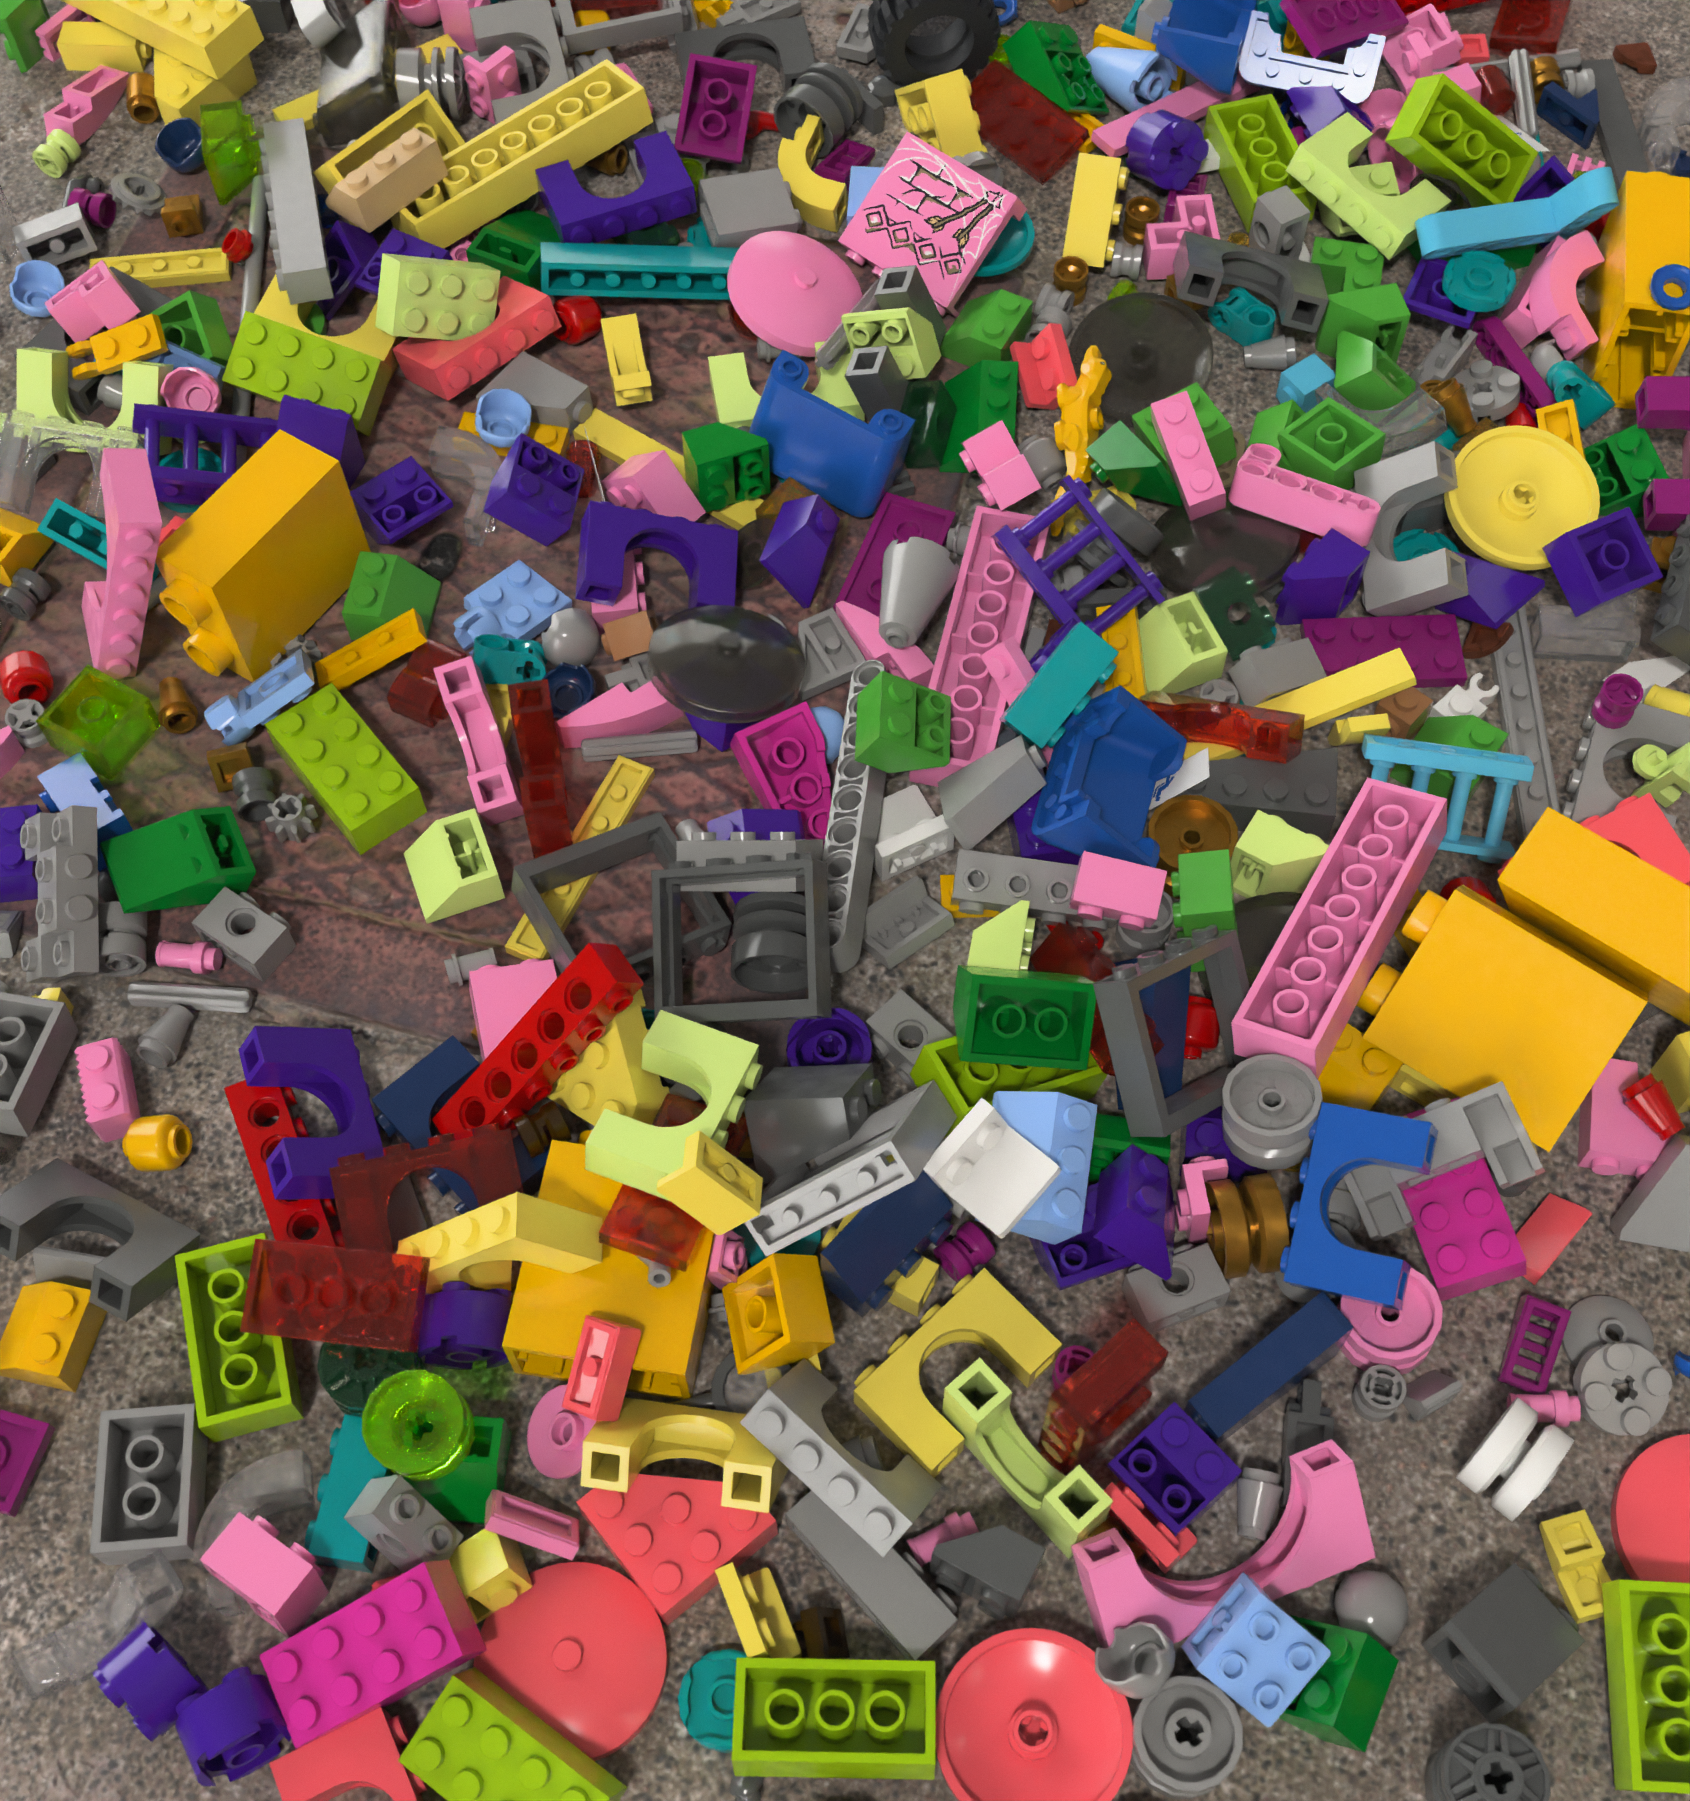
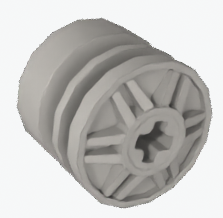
(441, 78)

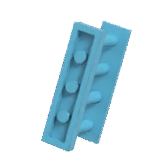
(1465, 765)

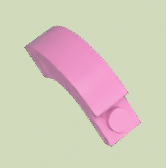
(1419, 64)
(1554, 296)

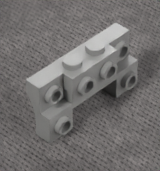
(67, 894)
(1467, 1131)

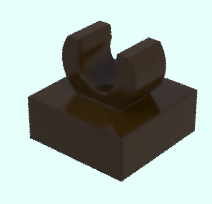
(822, 1633)

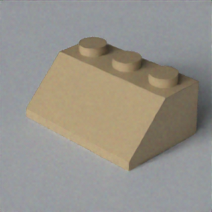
(389, 181)

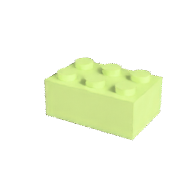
(435, 297)

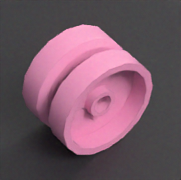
(1396, 1343)

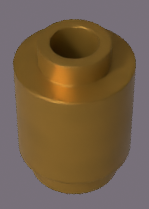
(141, 99)

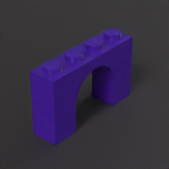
(591, 219)
(612, 531)
(328, 1067)

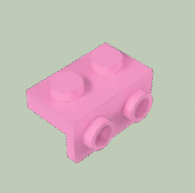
(491, 80)
(1192, 1199)

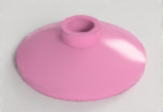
(557, 1436)

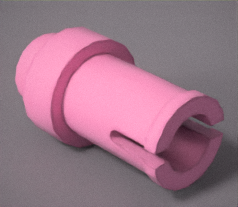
(198, 957)
(1552, 1407)
(952, 1528)

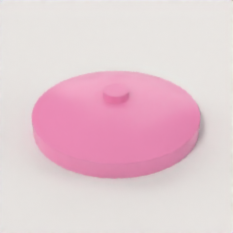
(791, 290)

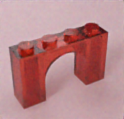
(543, 778)
(365, 1186)
(1100, 1398)

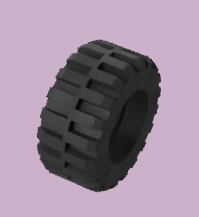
(916, 58)

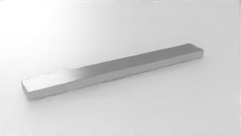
(1524, 722)

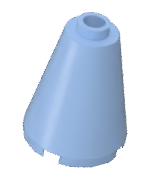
(1132, 75)

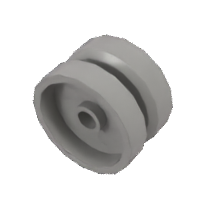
(1269, 1111)
(1214, 1733)

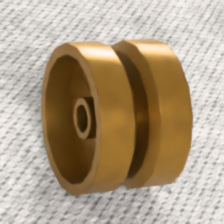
(1190, 826)
(1246, 1225)

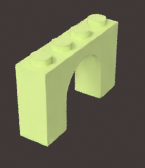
(1382, 220)
(44, 388)
(737, 401)
(696, 1056)
(1059, 1504)

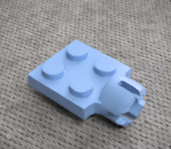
(509, 605)
(261, 699)

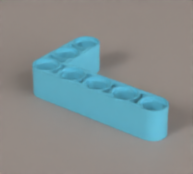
(1520, 221)

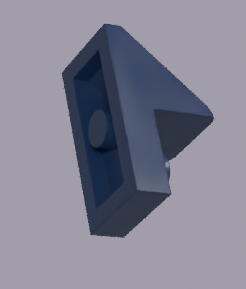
(1570, 115)

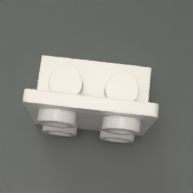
(908, 833)
(991, 1169)

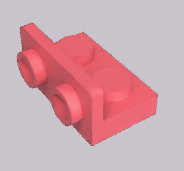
(1043, 366)
(1146, 1529)

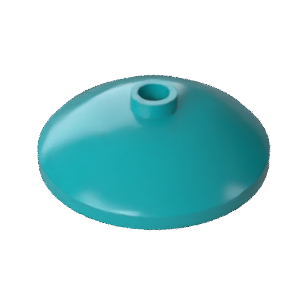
(1010, 248)

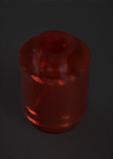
(1496, 90)

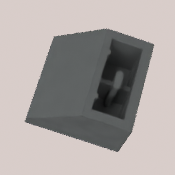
(990, 1567)

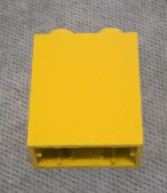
(1634, 331)
(262, 557)
(1605, 907)
(1498, 1005)
(553, 1304)

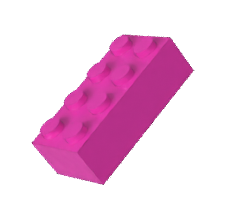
(1464, 1230)
(372, 1651)

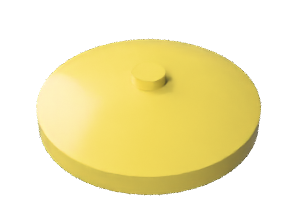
(1519, 495)

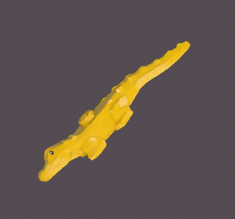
(1080, 420)

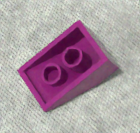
(715, 108)

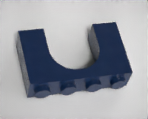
(419, 1094)

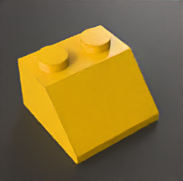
(1357, 1072)
(778, 1313)
(50, 1335)

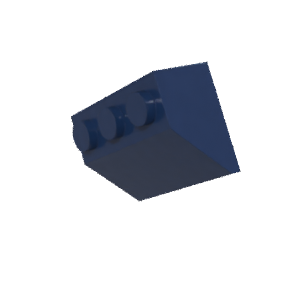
(885, 1244)

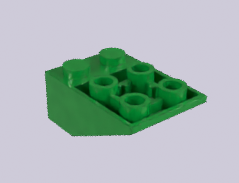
(1053, 64)
(514, 245)
(1624, 469)
(179, 861)

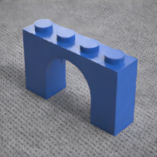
(1344, 1142)

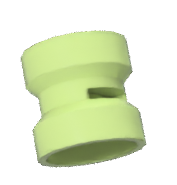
(56, 153)

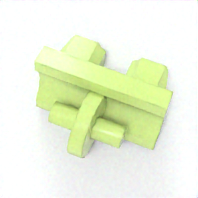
(1664, 774)

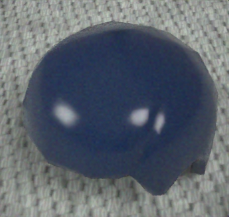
(180, 145)
(570, 688)

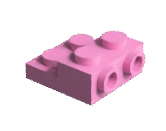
(1436, 32)

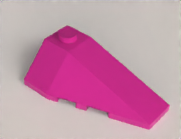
(788, 766)

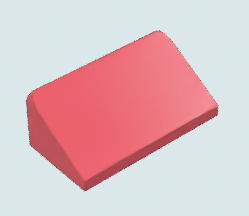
(1549, 1233)
(601, 1369)

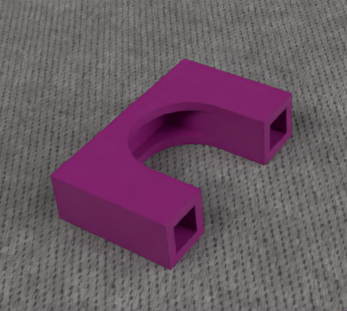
(1665, 404)

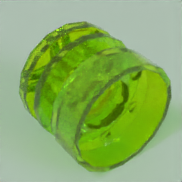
(405, 1403)

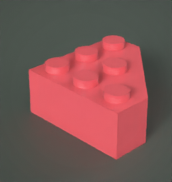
(674, 1536)

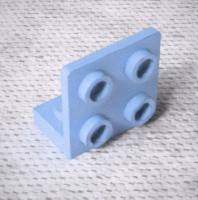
(1255, 1651)

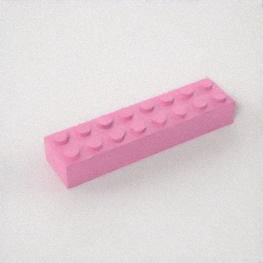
(985, 609)
(1341, 925)

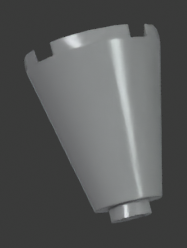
(913, 586)

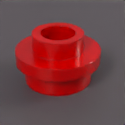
(237, 245)

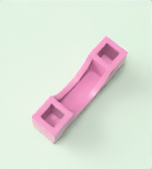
(481, 740)

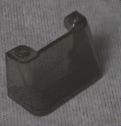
(360, 74)

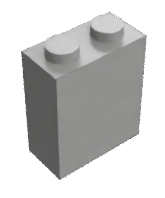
(745, 206)

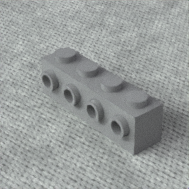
(1003, 880)
(883, 1587)

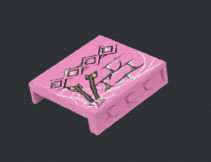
(930, 216)

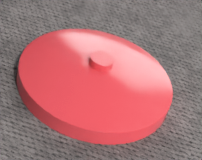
(1654, 1513)
(580, 1654)
(1031, 1722)

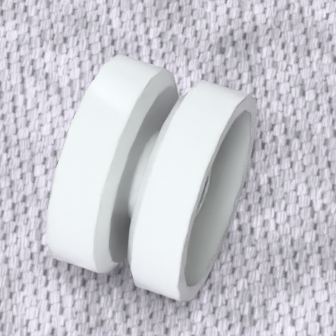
(1522, 1464)

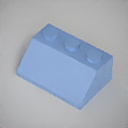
(1064, 1132)

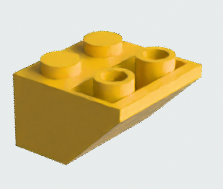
(19, 545)

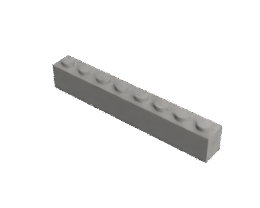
(294, 212)

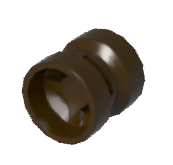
(531, 1131)

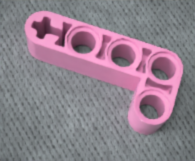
(1299, 499)

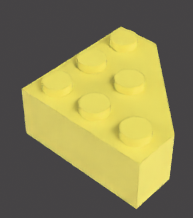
(183, 89)
(942, 113)
(1095, 208)
(612, 1074)

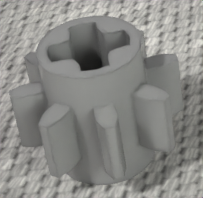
(291, 818)

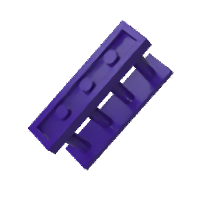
(188, 483)
(1040, 572)

